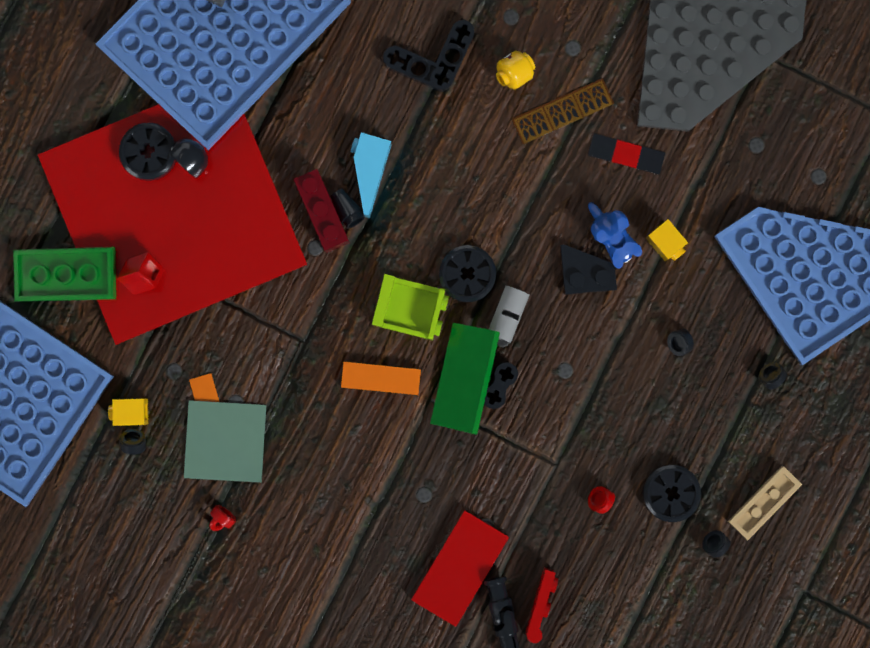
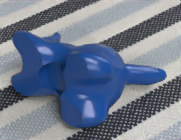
(611, 231)

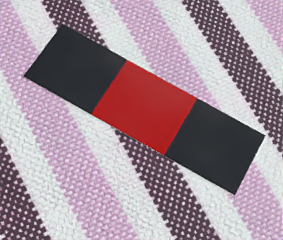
(626, 154)

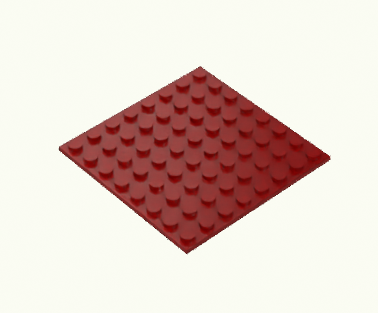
(205, 231)

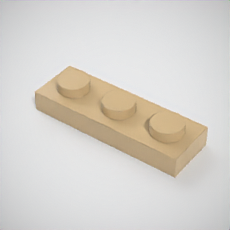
(764, 502)

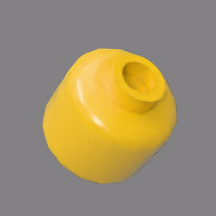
(515, 70)

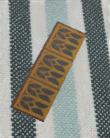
(562, 111)

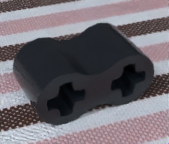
(500, 385)

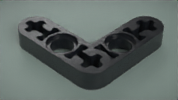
(432, 68)

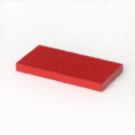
(460, 568)

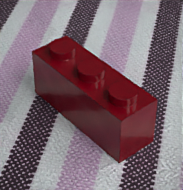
(321, 211)

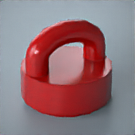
(601, 499)
(223, 517)

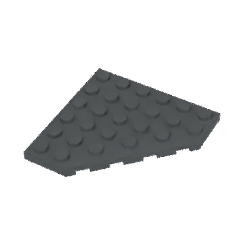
(708, 52)

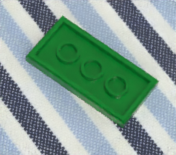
(64, 274)
(465, 378)

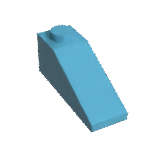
(370, 161)

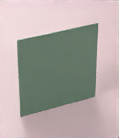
(225, 441)

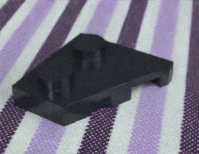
(586, 272)

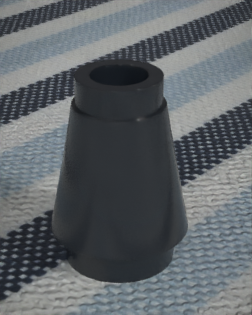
(347, 209)

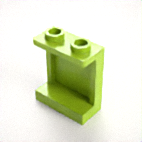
(410, 307)

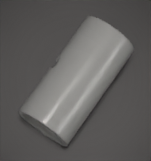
(509, 313)

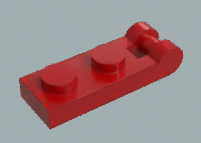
(540, 606)

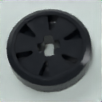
(135, 142)
(467, 257)
(656, 498)

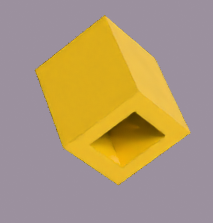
(667, 241)
(128, 412)

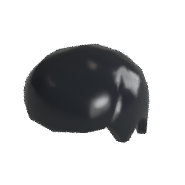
(190, 156)

